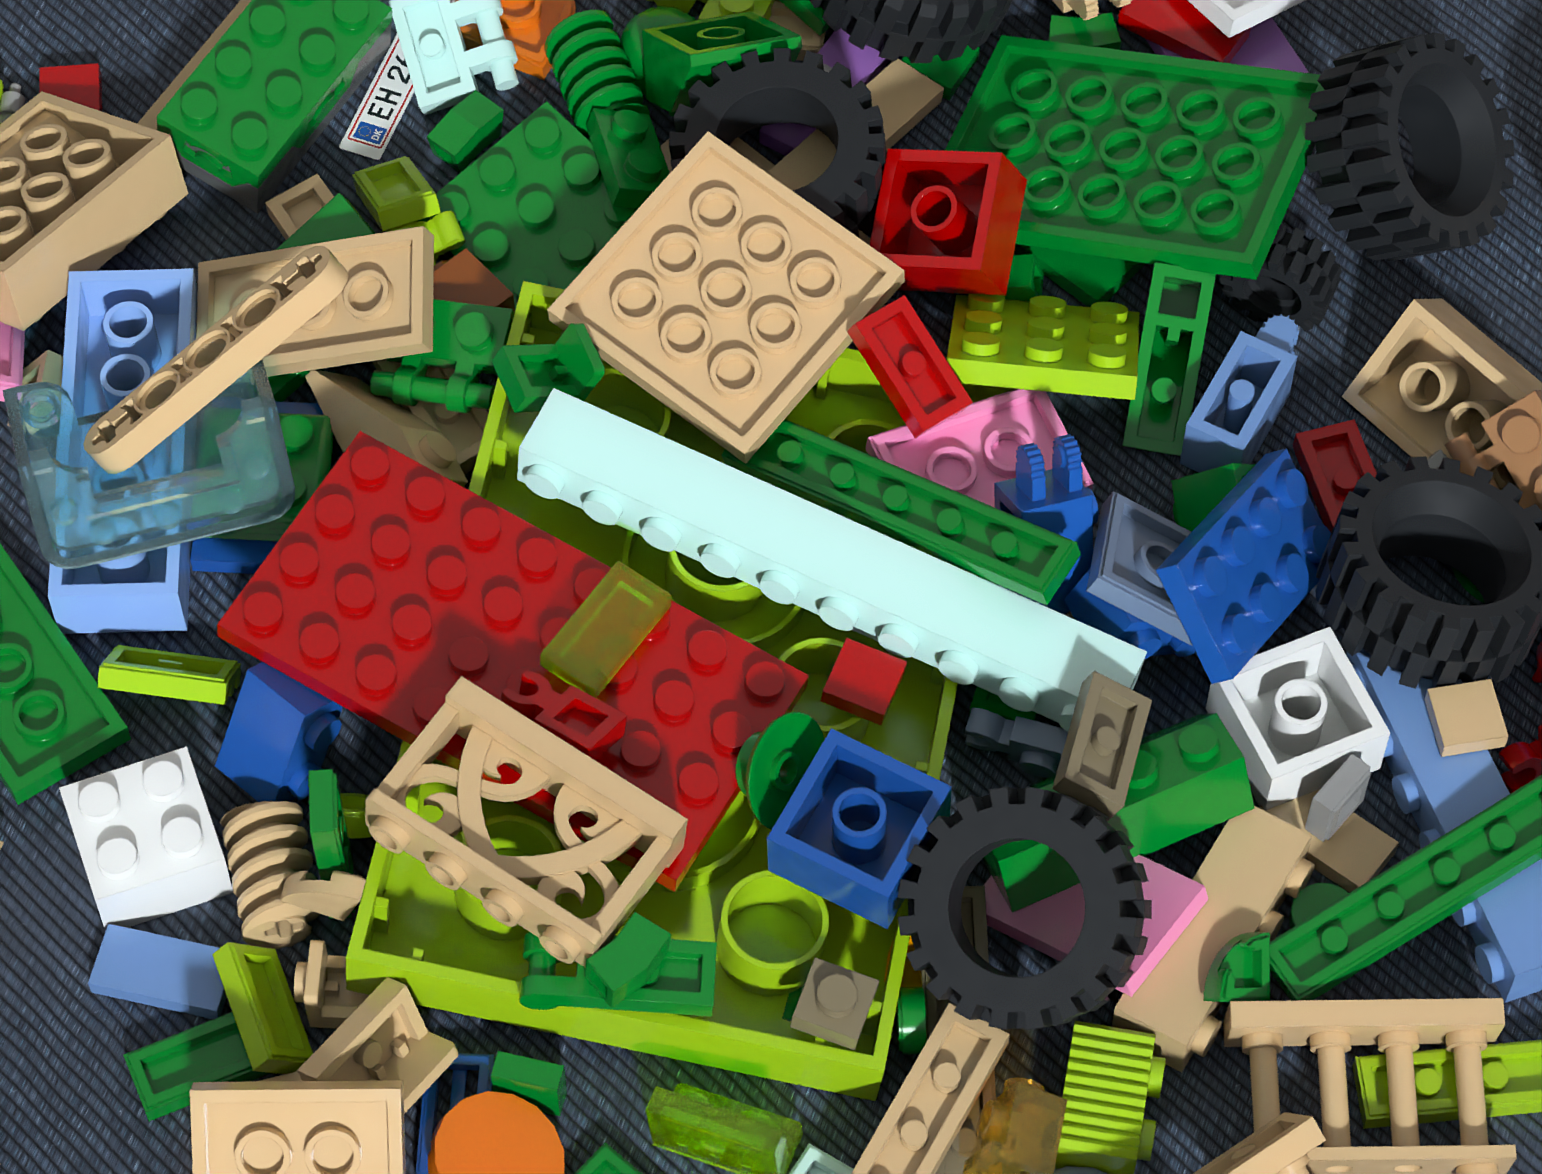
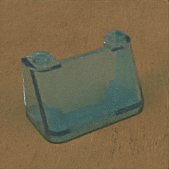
(203, 480)

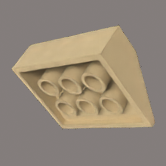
(73, 197)

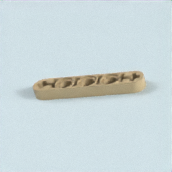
(215, 359)

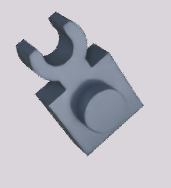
(1027, 741)

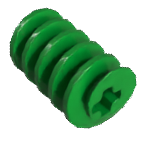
(592, 67)

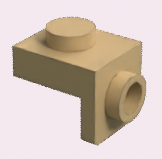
(323, 988)

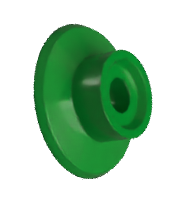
(775, 762)

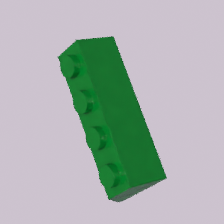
(1179, 786)

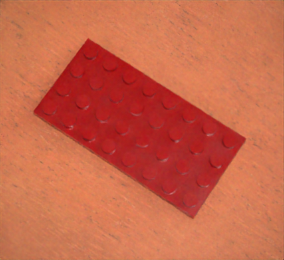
(413, 581)

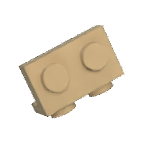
(383, 1043)

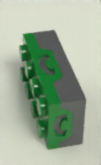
(272, 91)

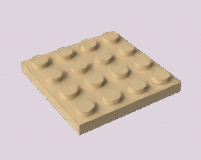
(727, 296)

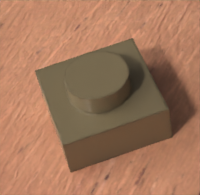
(834, 1003)

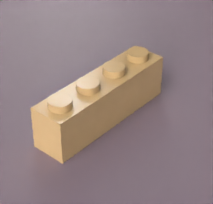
(1246, 881)

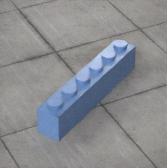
(1443, 796)

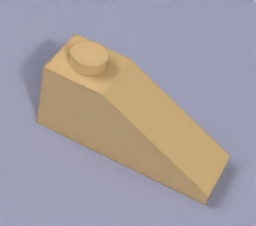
(356, 409)

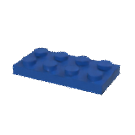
(1246, 565)

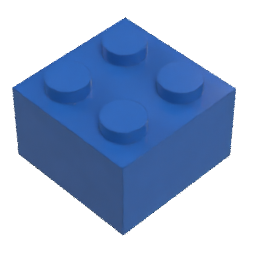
(855, 827)

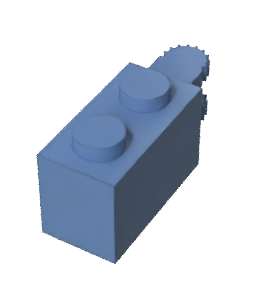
(1242, 398)

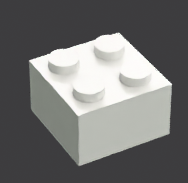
(1299, 717)
(146, 839)

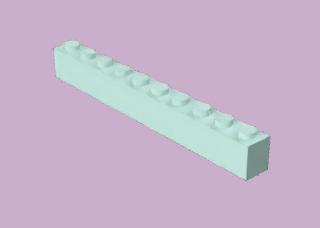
(817, 560)

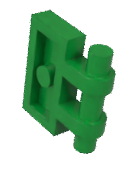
(463, 340)

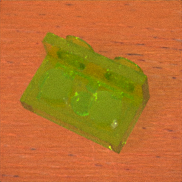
(722, 1131)

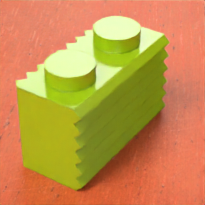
(1106, 1098)

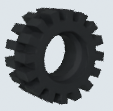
(1292, 281)

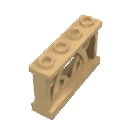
(504, 736)

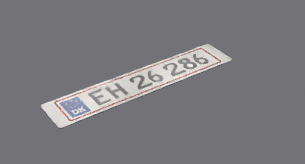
(381, 106)

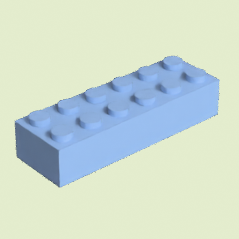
(115, 338)

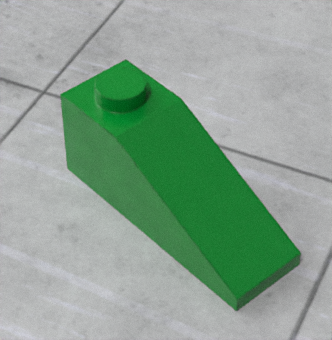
(1169, 358)

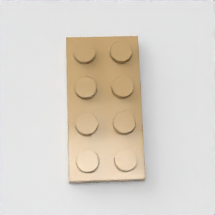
(375, 317)

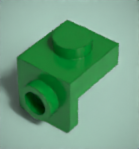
(534, 370)

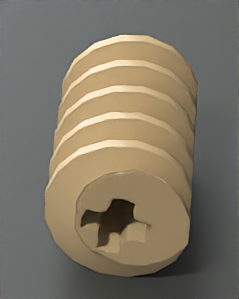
(262, 854)

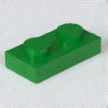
(627, 155)

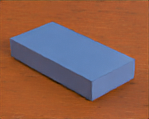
(158, 972)

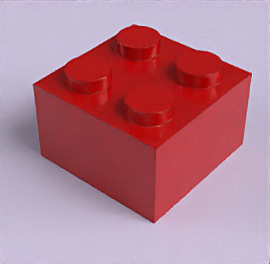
(949, 219)

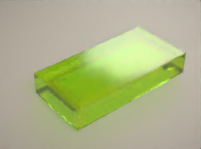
(605, 629)

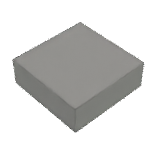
(1338, 798)

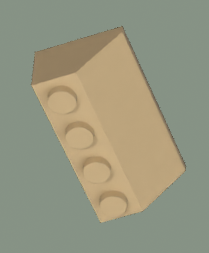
(1437, 382)

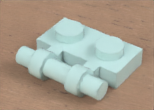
(437, 54)

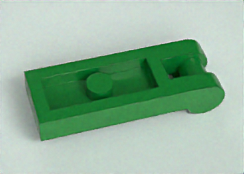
(678, 986)

